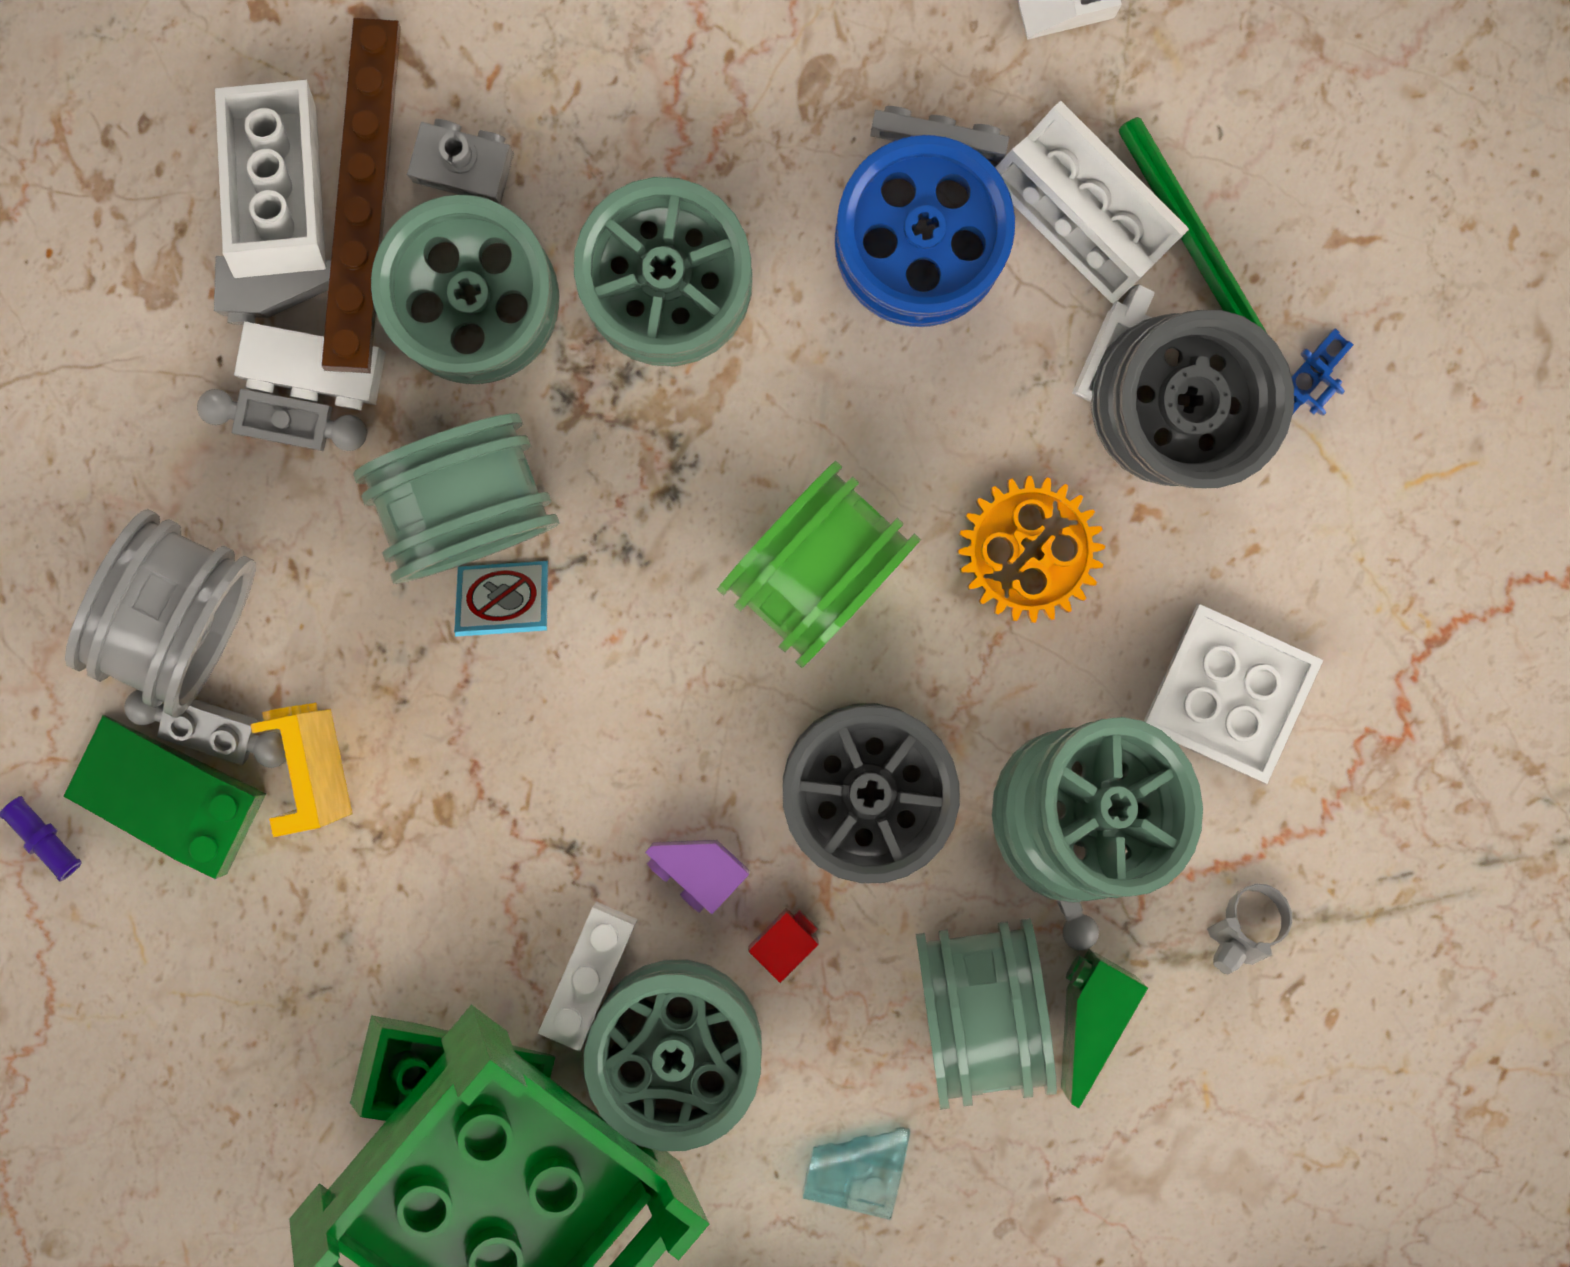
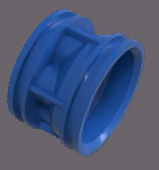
(924, 164)

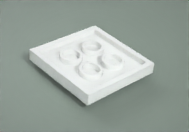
(1232, 693)

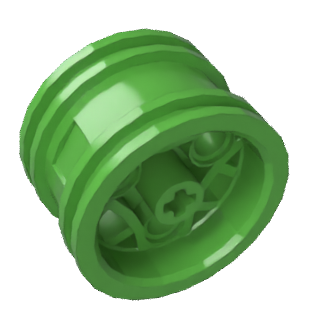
(818, 564)

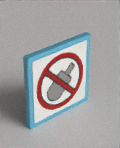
(501, 598)

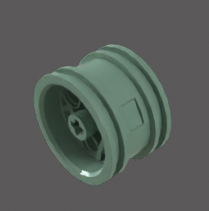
(455, 497)
(987, 1013)
(677, 1077)

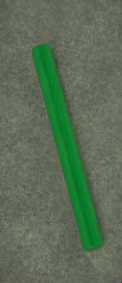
(1197, 237)

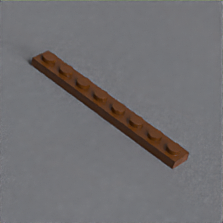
(361, 194)

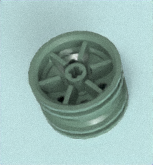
(615, 232)
(1048, 809)

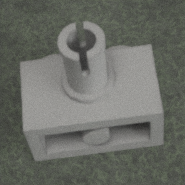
(460, 161)

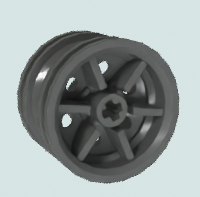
(1251, 372)
(894, 849)

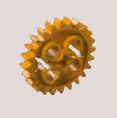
(1059, 577)

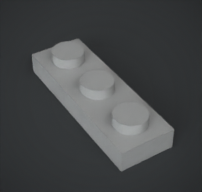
(897, 123)

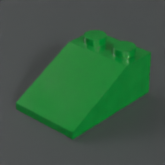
(1096, 1014)

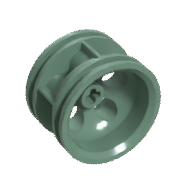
(404, 273)

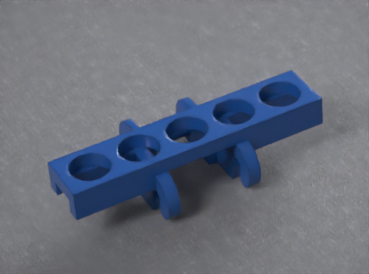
(1324, 370)

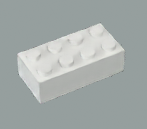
(269, 179)

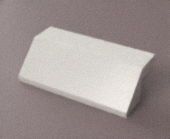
(1088, 203)

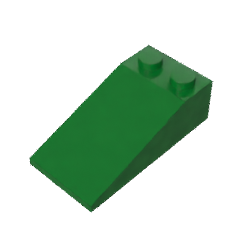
(164, 797)
(397, 1059)

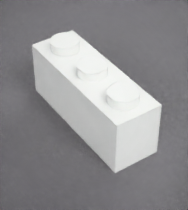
(294, 361)
(587, 976)

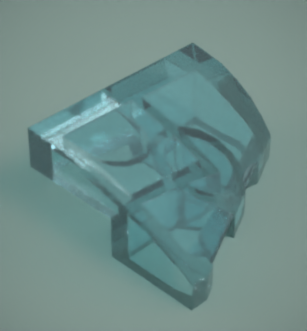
(858, 1173)

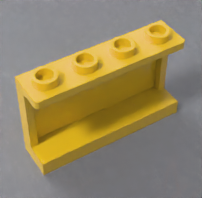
(313, 767)

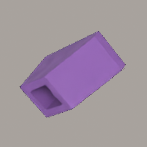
(701, 867)

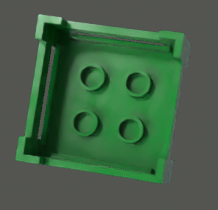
(495, 1173)

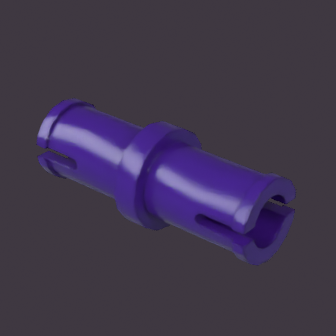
(40, 838)

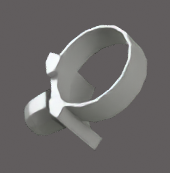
(1234, 945)

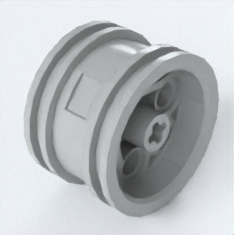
(159, 612)

